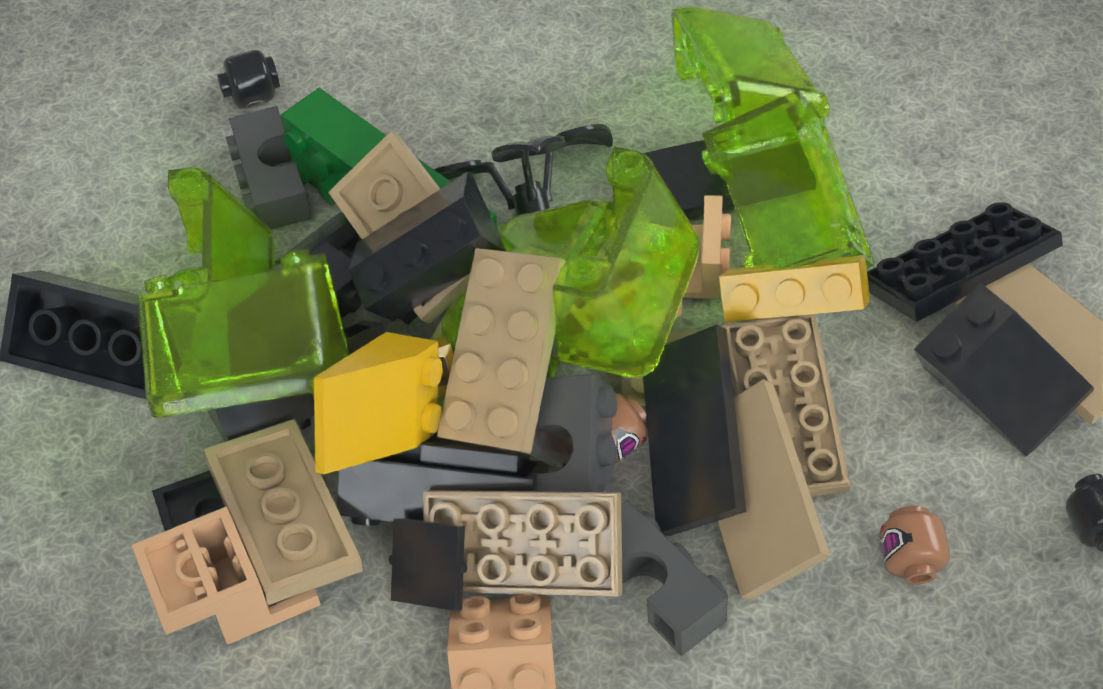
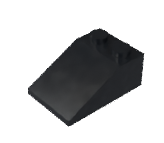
(1003, 369)

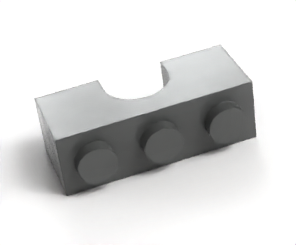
(275, 192)
(581, 410)
(688, 602)

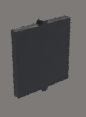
(428, 563)

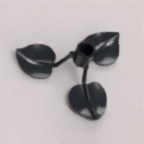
(530, 195)

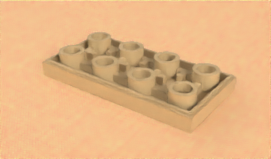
(1062, 323)
(792, 358)
(780, 525)
(535, 540)

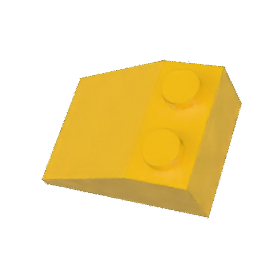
(377, 402)

